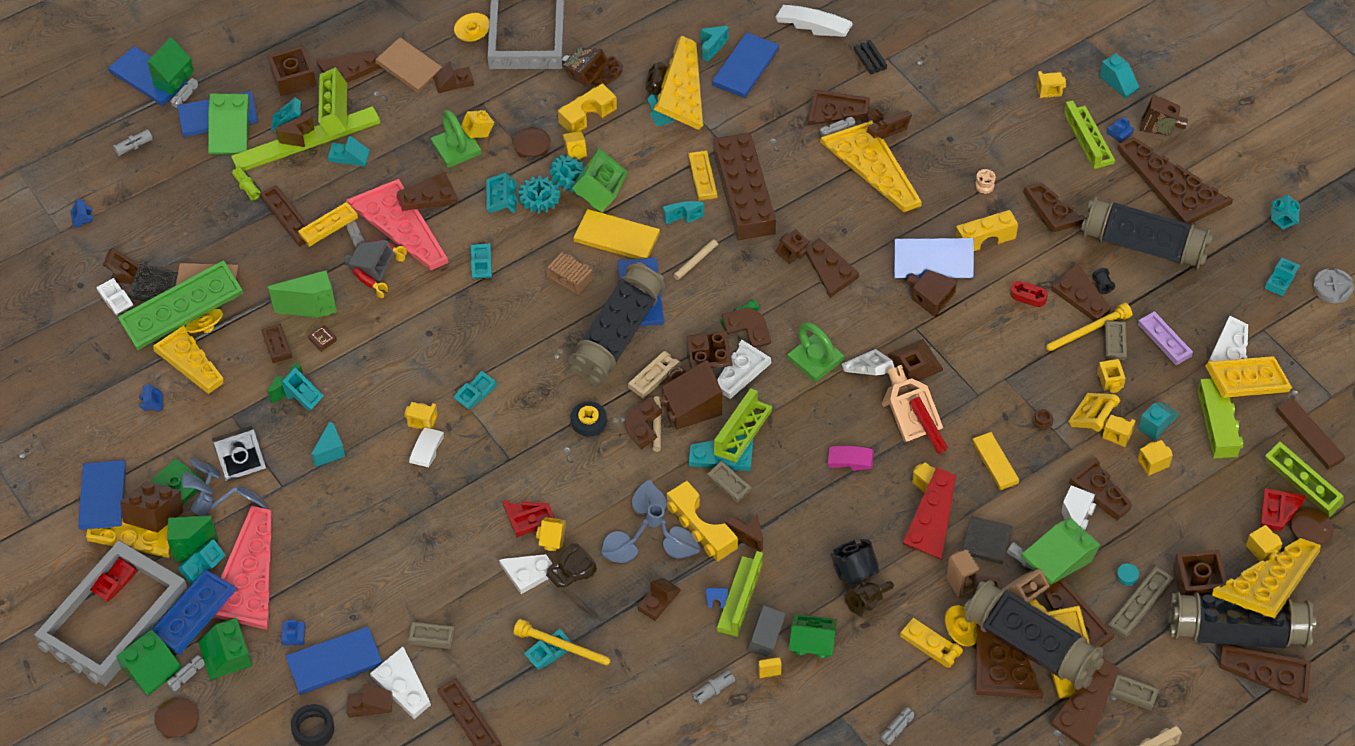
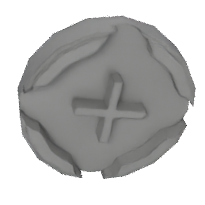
(1333, 285)

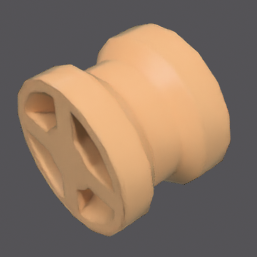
(985, 176)

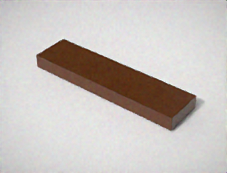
(284, 212)
(1310, 433)
(467, 714)

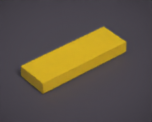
(702, 175)
(328, 224)
(995, 461)

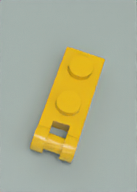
(931, 643)

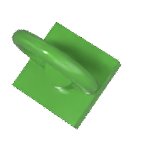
(454, 144)
(815, 354)

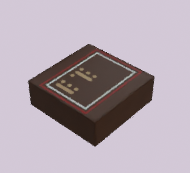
(322, 338)

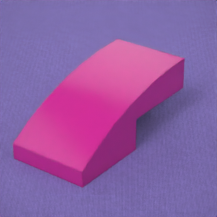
(856, 457)

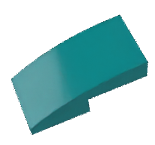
(688, 210)
(481, 261)
(1282, 276)
(476, 391)
(204, 558)
(544, 654)

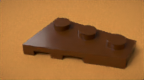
(428, 193)
(1098, 482)

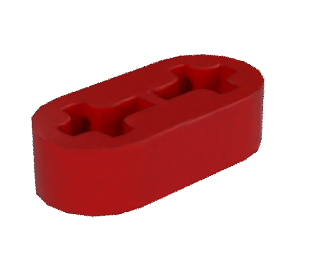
(1028, 294)

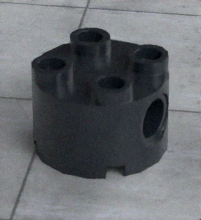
(855, 561)

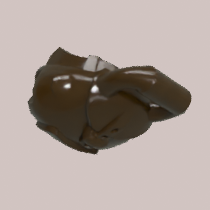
(655, 78)
(573, 564)
(865, 596)

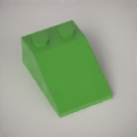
(228, 123)
(600, 180)
(304, 296)
(1061, 551)

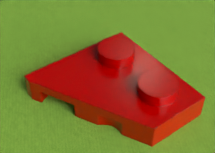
(1279, 508)
(526, 516)

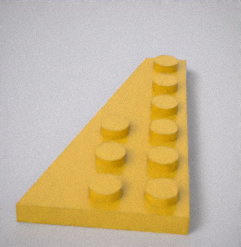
(681, 86)
(874, 163)

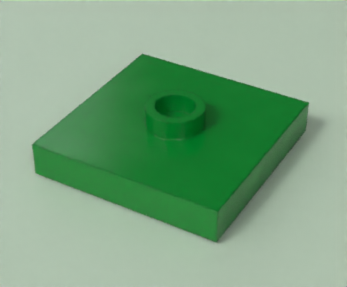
(172, 477)

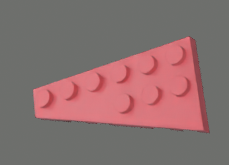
(403, 227)
(250, 572)

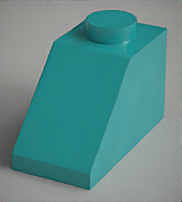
(1119, 75)
(1157, 419)

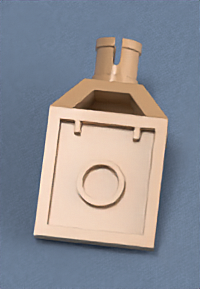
(898, 398)

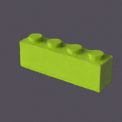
(332, 102)
(1219, 421)
(1304, 479)

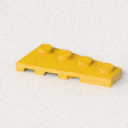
(185, 356)
(134, 537)

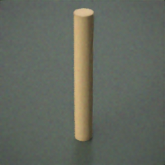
(695, 259)
(657, 427)

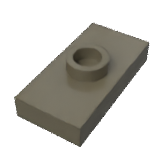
(1115, 340)
(729, 482)
(431, 635)
(1134, 692)

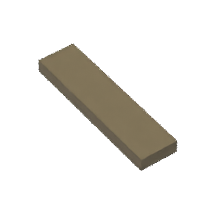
(1140, 602)

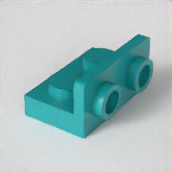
(501, 193)

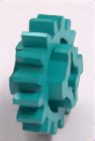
(566, 171)
(530, 196)

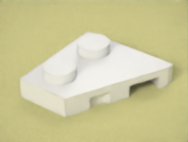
(869, 363)
(526, 571)

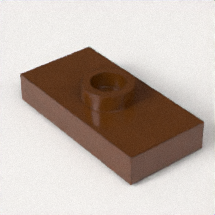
(276, 343)

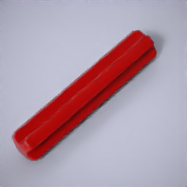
(928, 425)

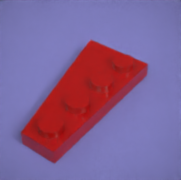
(931, 520)

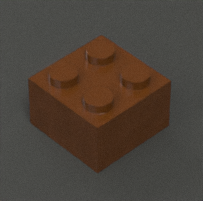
(292, 70)
(151, 506)
(1199, 572)

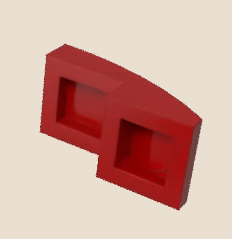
(109, 585)

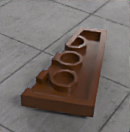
(1062, 596)
(1270, 670)
(1084, 708)

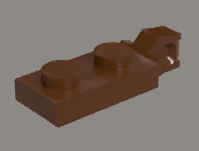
(890, 125)

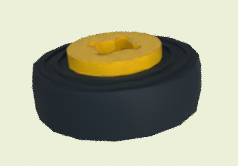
(588, 426)

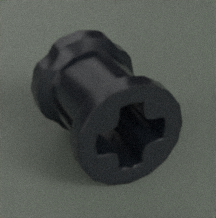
(1103, 280)

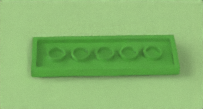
(180, 305)

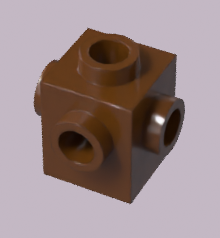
(792, 246)

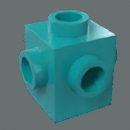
(1285, 212)

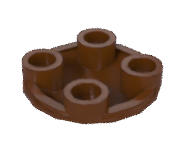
(609, 73)
(531, 142)
(1312, 526)
(176, 717)

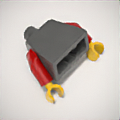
(371, 262)

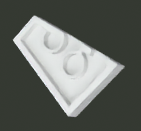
(1231, 342)
(747, 364)
(400, 678)

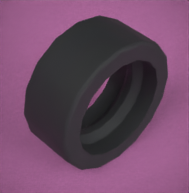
(306, 712)

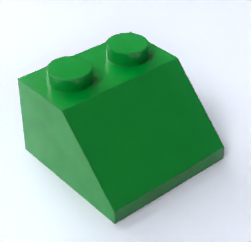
(170, 67)
(189, 534)
(813, 635)
(224, 649)
(148, 662)

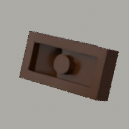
(450, 79)
(293, 131)
(122, 267)
(747, 534)
(658, 598)
(369, 702)

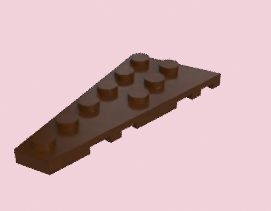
(1174, 185)
(1001, 668)

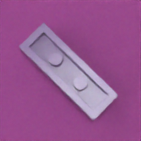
(1165, 338)

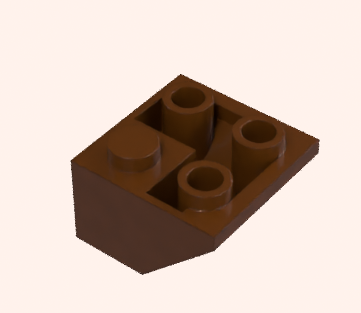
(709, 347)
(916, 360)

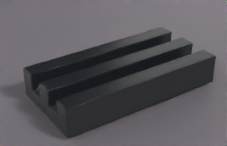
(878, 67)

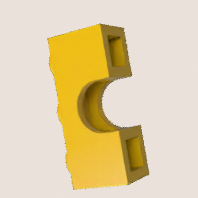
(597, 100)
(1001, 226)

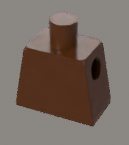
(932, 290)

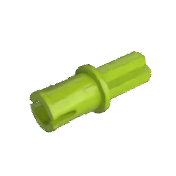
(246, 183)

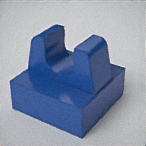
(1120, 129)
(81, 213)
(151, 398)
(716, 593)
(293, 633)

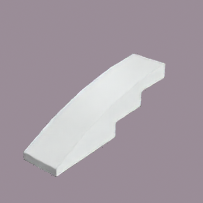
(816, 20)

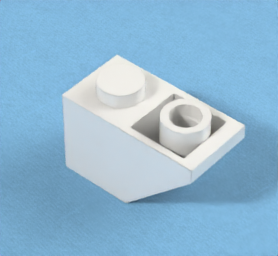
(1078, 506)

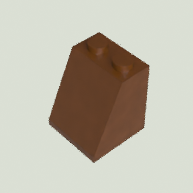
(692, 397)

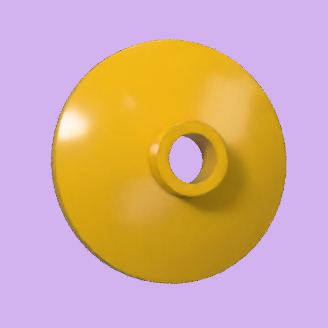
(472, 27)
(206, 322)
(958, 628)

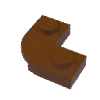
(750, 321)
(638, 420)

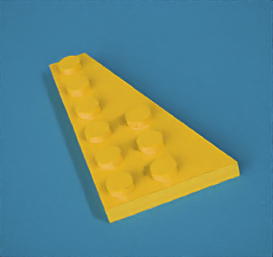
(1270, 583)

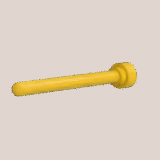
(1122, 312)
(524, 629)

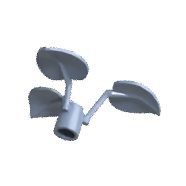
(204, 500)
(649, 501)

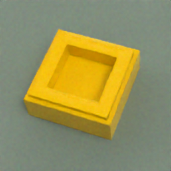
(769, 667)

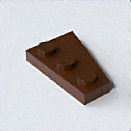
(352, 65)
(837, 106)
(1051, 209)
(831, 267)
(1081, 293)

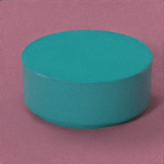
(1127, 574)

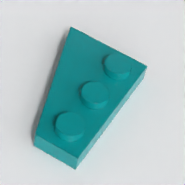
(703, 456)

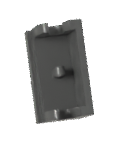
(766, 631)

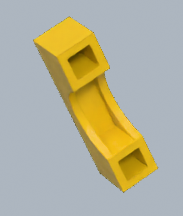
(716, 539)

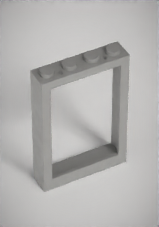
(526, 59)
(110, 667)

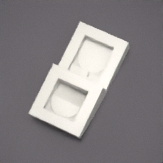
(114, 297)
(426, 446)

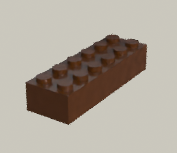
(744, 186)

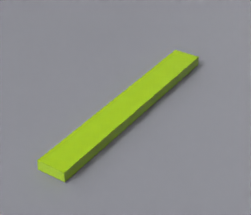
(274, 150)

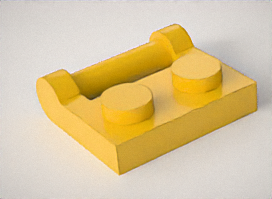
(1089, 408)

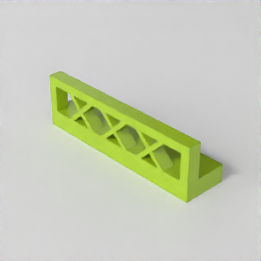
(1087, 139)
(736, 427)
(740, 595)

